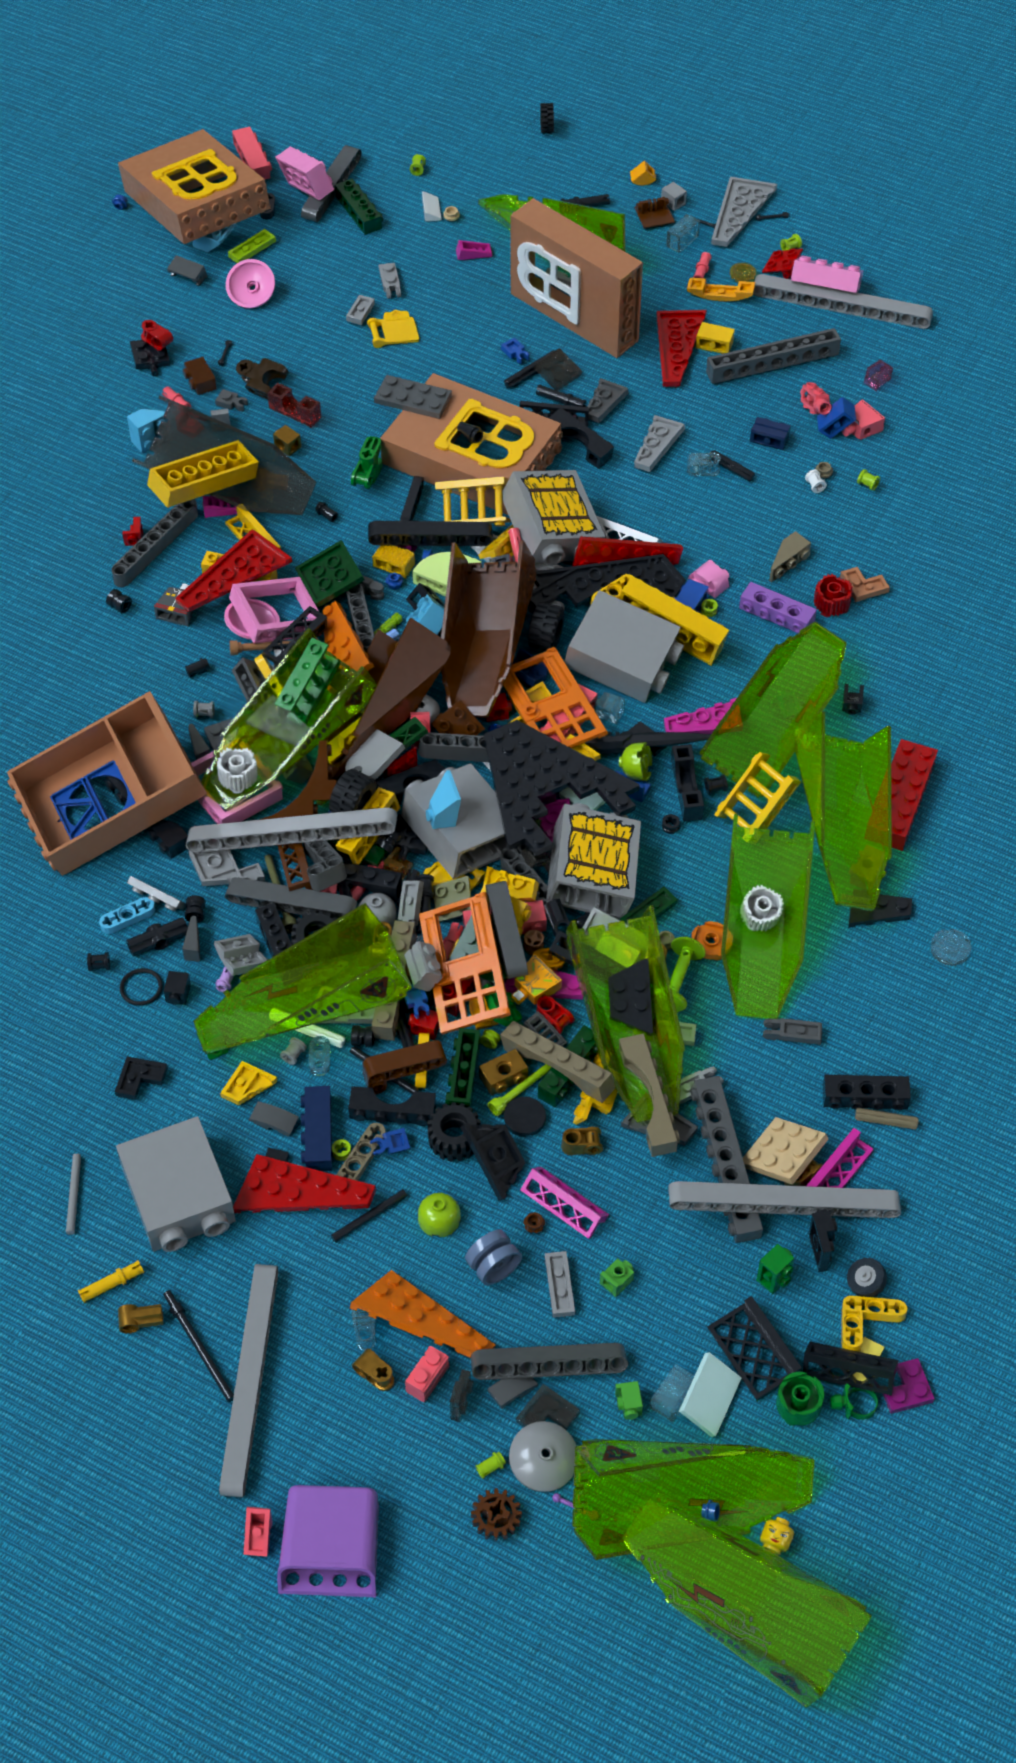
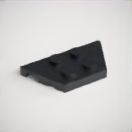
(632, 997)
(496, 1154)

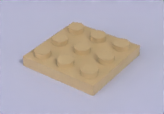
(784, 1150)

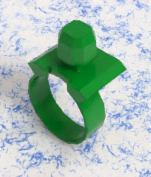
(839, 1401)

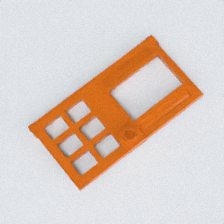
(569, 697)
(468, 966)

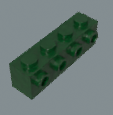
(358, 206)
(464, 1067)
(555, 1085)

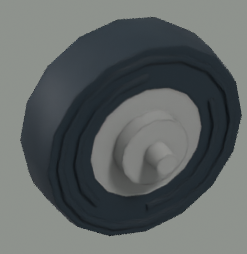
(867, 1277)

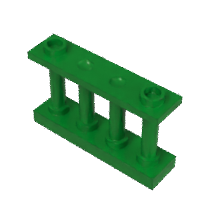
(308, 681)

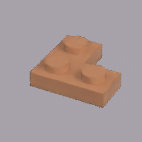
(863, 587)

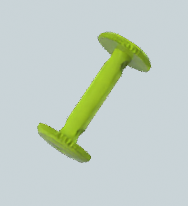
(688, 950)

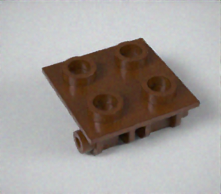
(654, 213)
(458, 720)

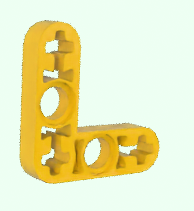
(858, 1315)

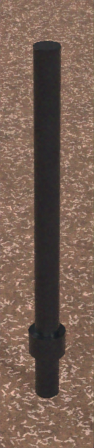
(178, 1312)

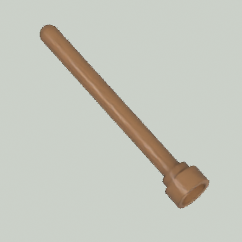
(237, 647)

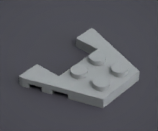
(220, 868)

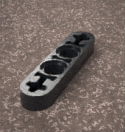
(412, 499)

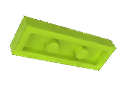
(252, 246)

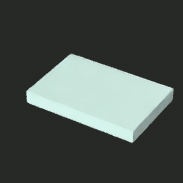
(710, 1394)

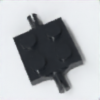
(148, 357)
(410, 840)

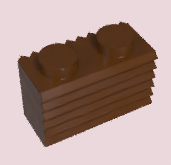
(199, 376)

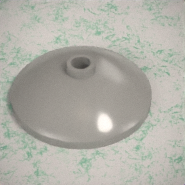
(541, 1472)

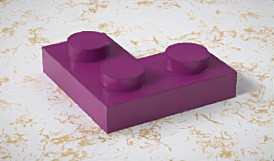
(914, 1390)

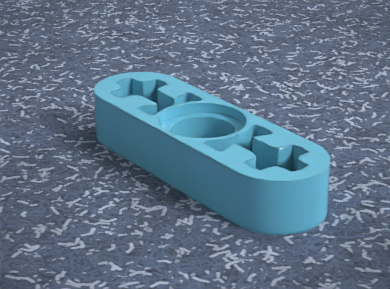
(123, 923)

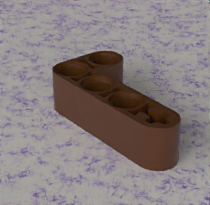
(402, 1063)

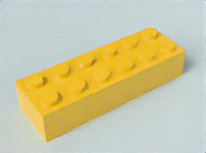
(202, 473)
(697, 632)

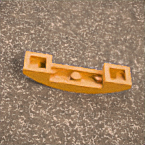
(714, 292)

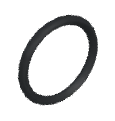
(160, 984)

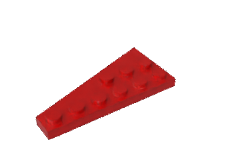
(676, 342)
(599, 550)
(242, 563)
(292, 1187)

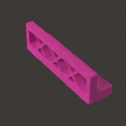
(840, 1156)
(567, 1194)

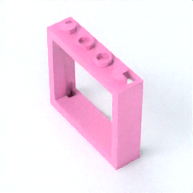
(269, 631)
(242, 810)

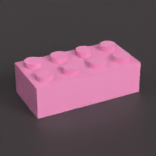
(305, 173)
(826, 274)

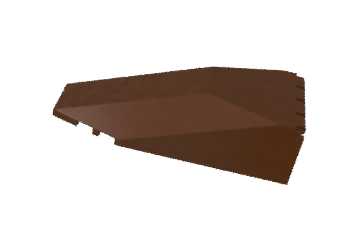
(483, 626)
(402, 682)

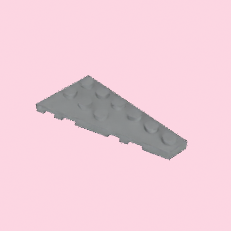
(739, 205)

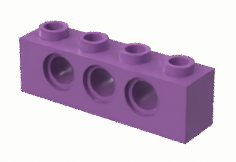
(776, 608)

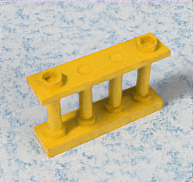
(480, 485)
(775, 800)

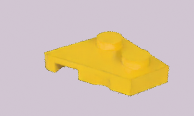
(246, 1083)

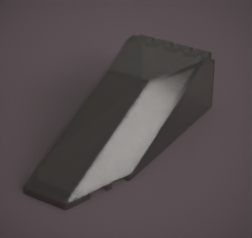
(278, 484)

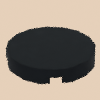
(524, 1116)

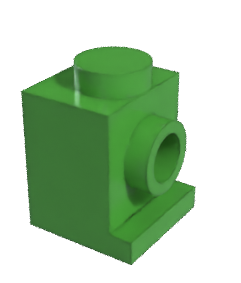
(615, 1282)
(629, 1399)

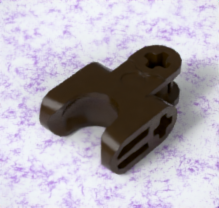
(259, 375)

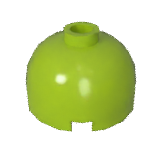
(636, 761)
(439, 1214)

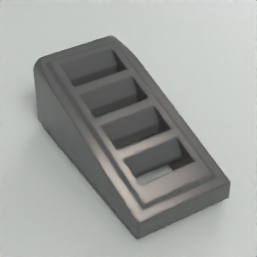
(199, 746)
(191, 945)
(538, 1022)

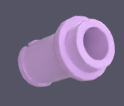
(224, 982)

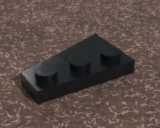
(887, 909)

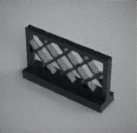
(768, 1334)

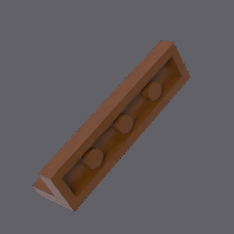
(302, 865)

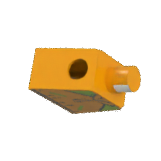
(538, 983)

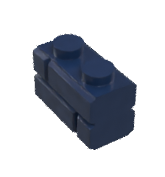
(770, 433)

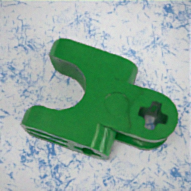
(369, 464)

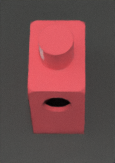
(867, 421)

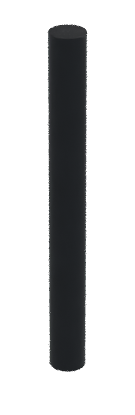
(399, 1081)
(368, 1215)

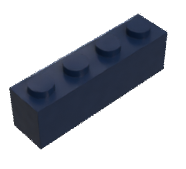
(318, 1128)

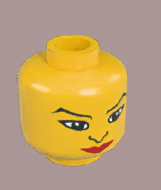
(777, 1535)

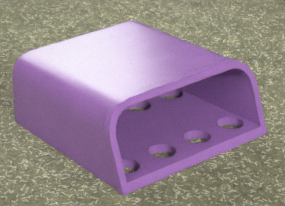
(329, 1535)

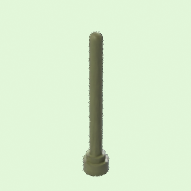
(287, 919)

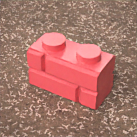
(427, 1374)

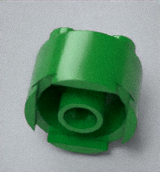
(800, 1399)

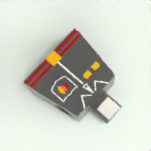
(168, 610)

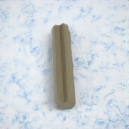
(886, 1118)

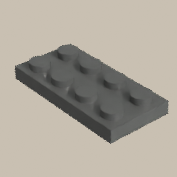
(413, 396)

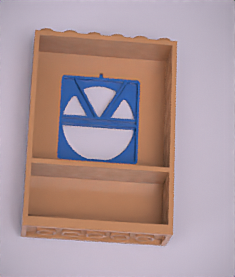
(126, 744)

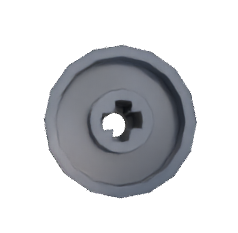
(493, 1257)

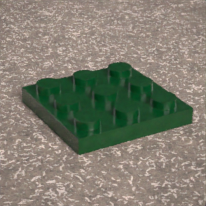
(329, 574)

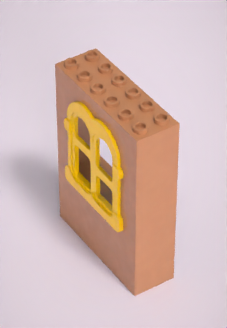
(165, 174)
(426, 447)

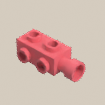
(816, 399)

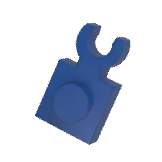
(514, 348)
(417, 999)
(393, 1141)

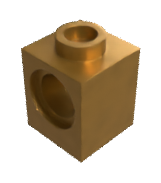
(287, 440)

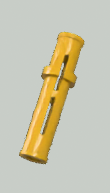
(111, 1281)

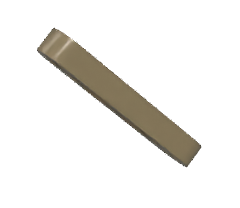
(357, 1157)

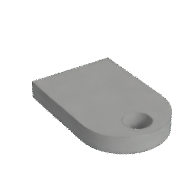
(375, 754)

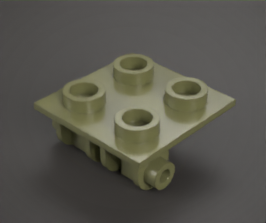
(452, 892)

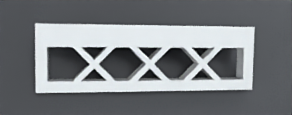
(625, 530)

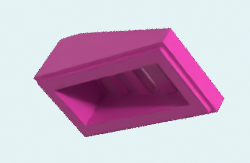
(472, 250)
(215, 507)

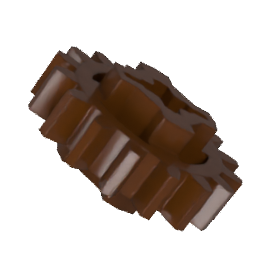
(503, 1519)

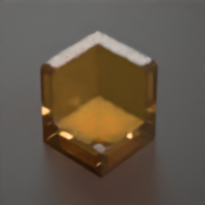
(392, 863)

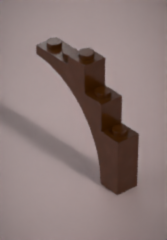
(318, 787)

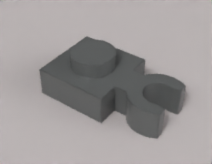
(230, 399)

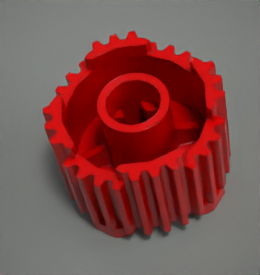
(833, 595)

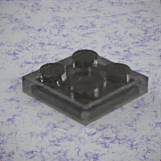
(558, 369)

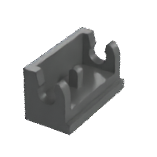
(187, 269)

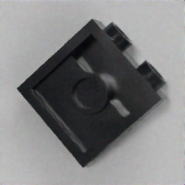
(822, 1237)

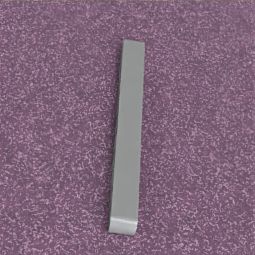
(843, 301)
(292, 830)
(783, 1199)
(248, 1381)

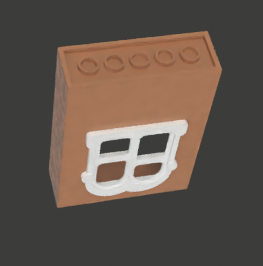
(604, 279)

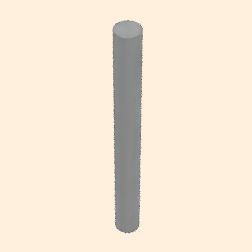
(73, 1194)

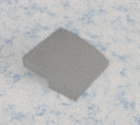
(239, 953)

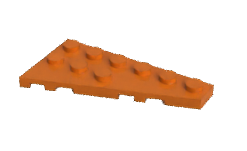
(343, 640)
(418, 1314)

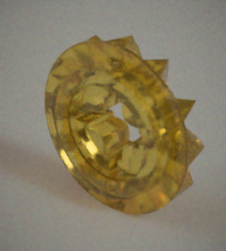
(738, 269)

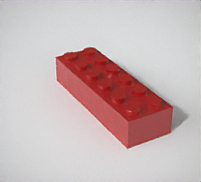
(909, 779)

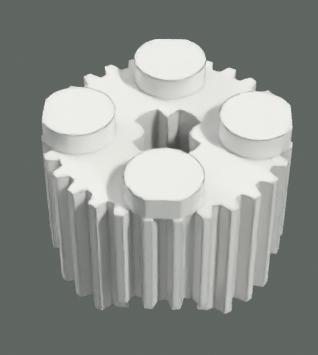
(237, 769)
(763, 917)

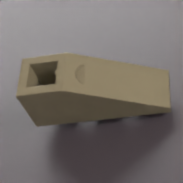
(791, 552)

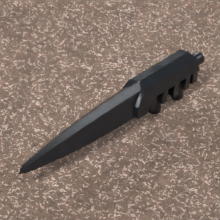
(619, 742)

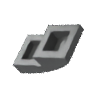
(273, 1117)
(509, 1389)

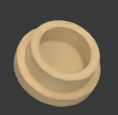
(451, 213)

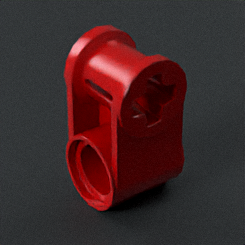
(156, 335)
(556, 1015)

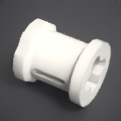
(815, 481)

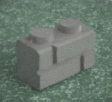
(423, 966)

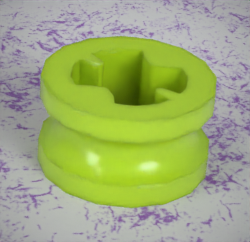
(709, 603)
(490, 1039)
(337, 1145)

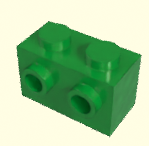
(775, 1269)

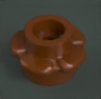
(534, 1217)

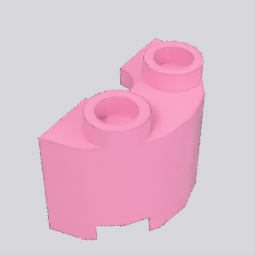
(711, 576)

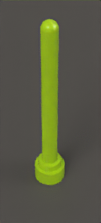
(498, 1105)

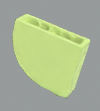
(434, 571)

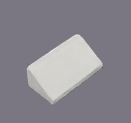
(431, 207)

